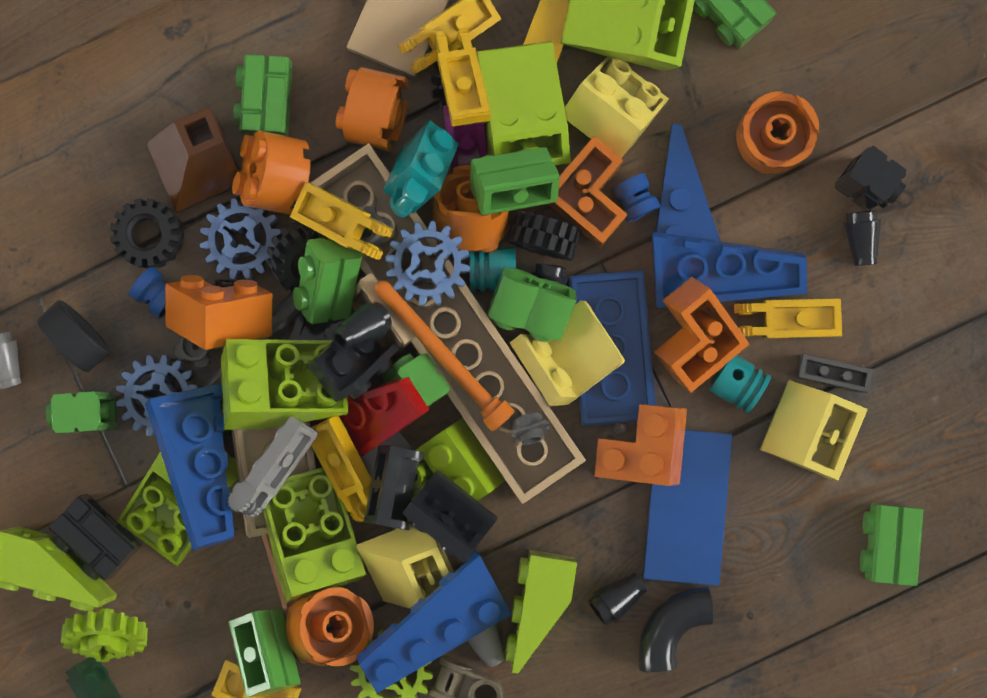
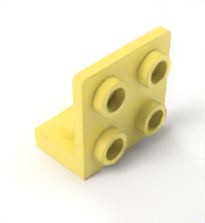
(574, 364)

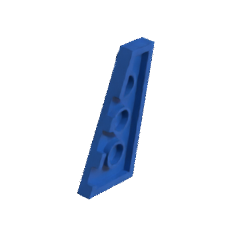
(726, 268)
(192, 449)
(447, 618)

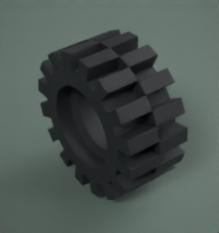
(131, 217)
(544, 235)
(285, 250)

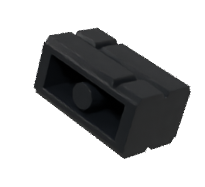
(872, 179)
(94, 538)

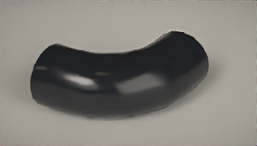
(668, 625)

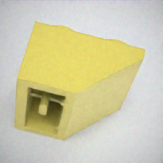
(614, 105)
(813, 429)
(405, 565)

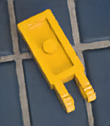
(473, 14)
(462, 80)
(337, 219)
(794, 318)
(343, 466)

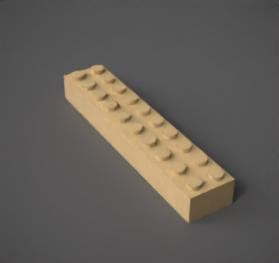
(468, 335)

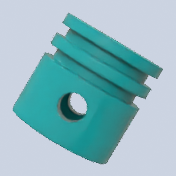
(487, 267)
(739, 383)

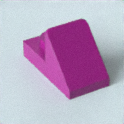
(470, 139)

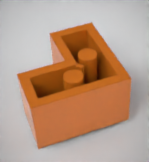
(580, 193)
(214, 313)
(706, 337)
(654, 454)

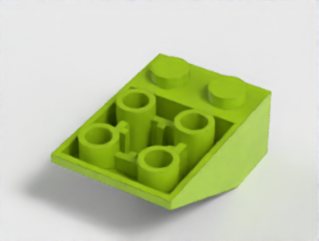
(631, 30)
(524, 101)
(271, 382)
(461, 459)
(156, 515)
(311, 536)
(37, 564)
(545, 596)

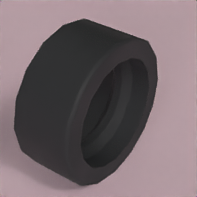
(73, 336)

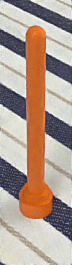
(492, 409)

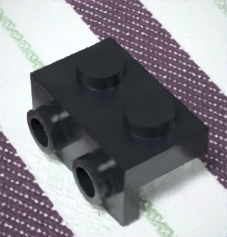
(450, 516)

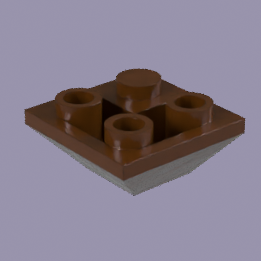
(194, 159)

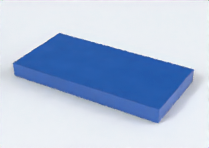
(622, 309)
(689, 517)

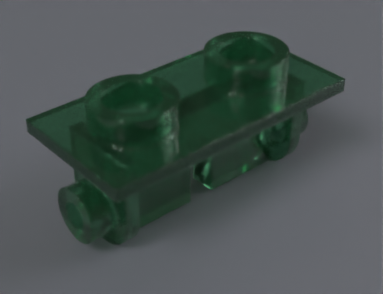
(91, 680)

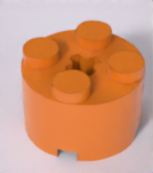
(373, 108)
(776, 112)
(271, 171)
(459, 210)
(344, 642)

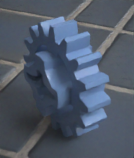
(417, 250)
(231, 252)
(160, 379)

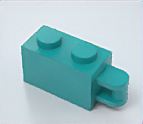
(420, 169)

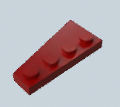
(380, 413)

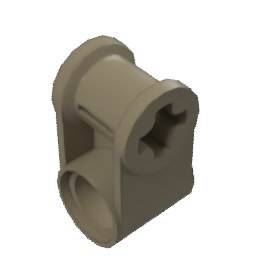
(464, 681)

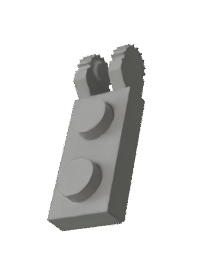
(272, 468)

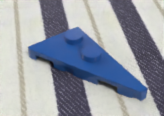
(682, 197)

